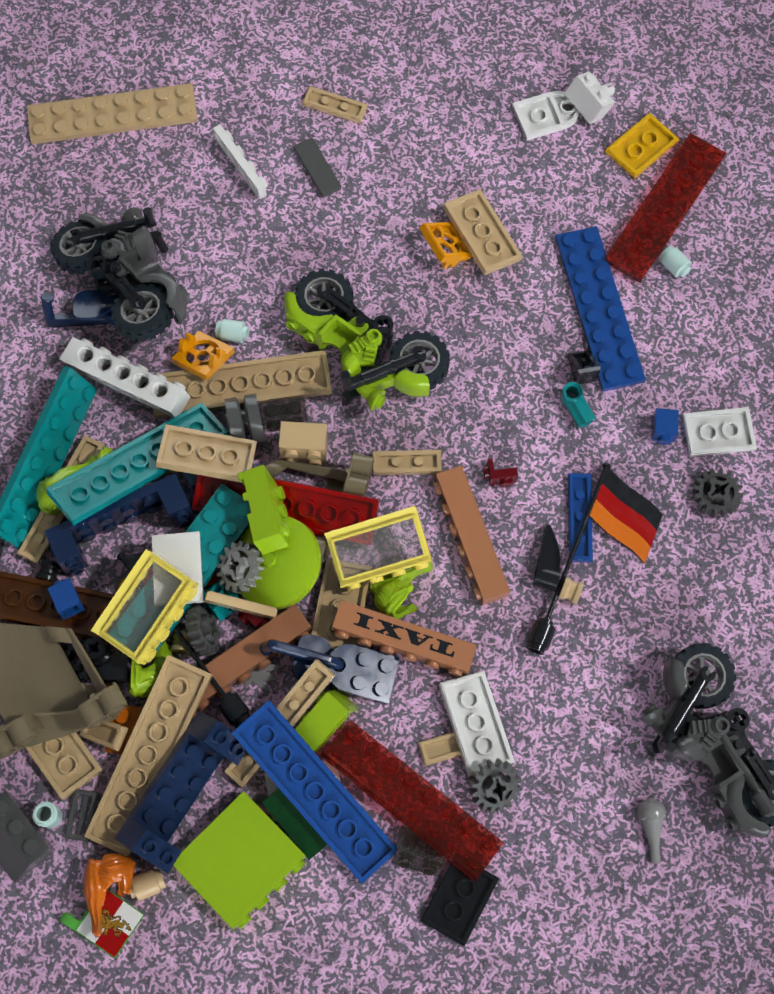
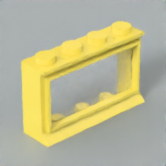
(379, 548)
(145, 607)

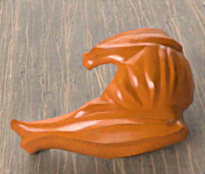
(99, 877)

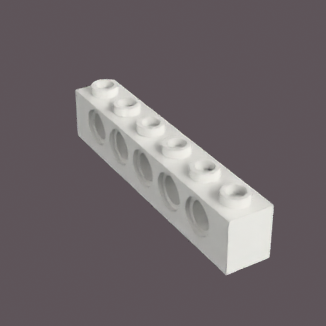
(80, 350)

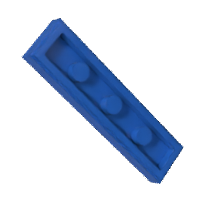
(578, 501)

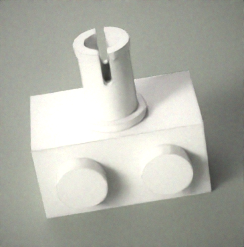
(590, 97)

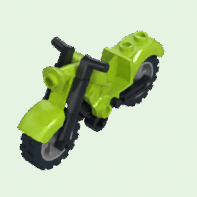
(363, 342)

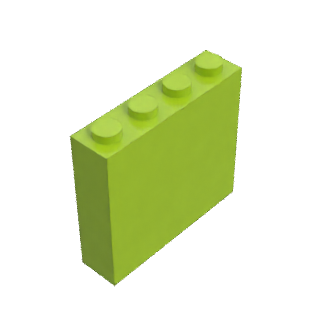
(239, 861)

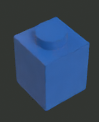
(665, 425)
(66, 598)

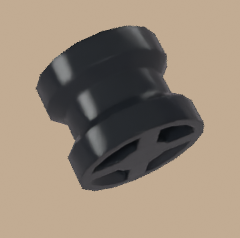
(48, 570)
(98, 657)

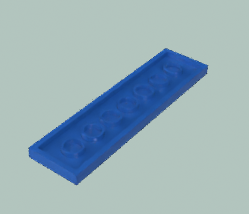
(600, 308)
(315, 791)

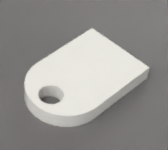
(544, 114)

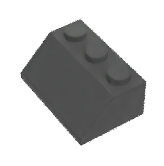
(20, 839)

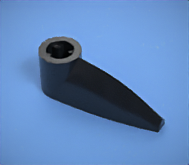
(548, 563)

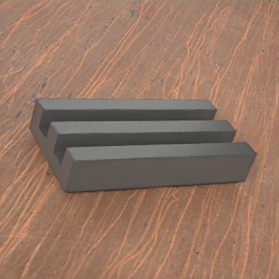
(95, 796)

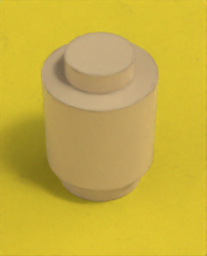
(147, 884)

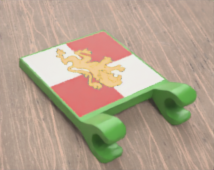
(118, 924)

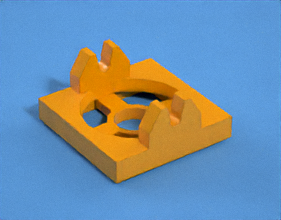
(445, 229)
(214, 362)

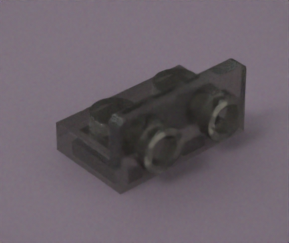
(282, 410)
(416, 854)

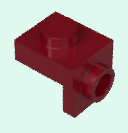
(501, 477)
(254, 620)

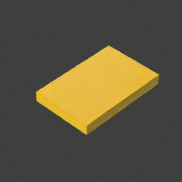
(642, 145)

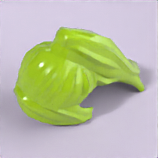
(44, 501)
(393, 592)
(143, 679)

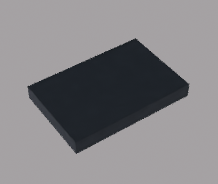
(459, 903)

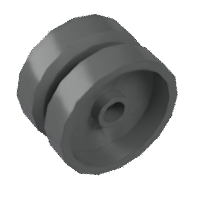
(243, 420)

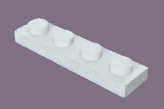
(237, 157)

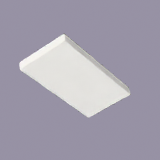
(475, 721)

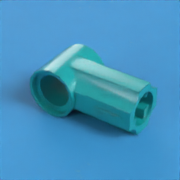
(578, 406)

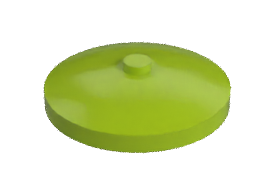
(287, 571)

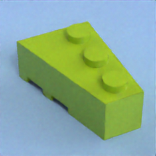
(266, 510)
(325, 718)

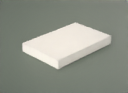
(719, 432)
(184, 553)

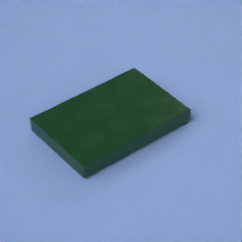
(294, 824)

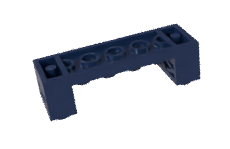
(65, 537)
(176, 789)

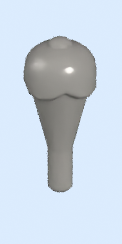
(652, 815)

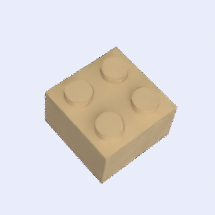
(304, 442)

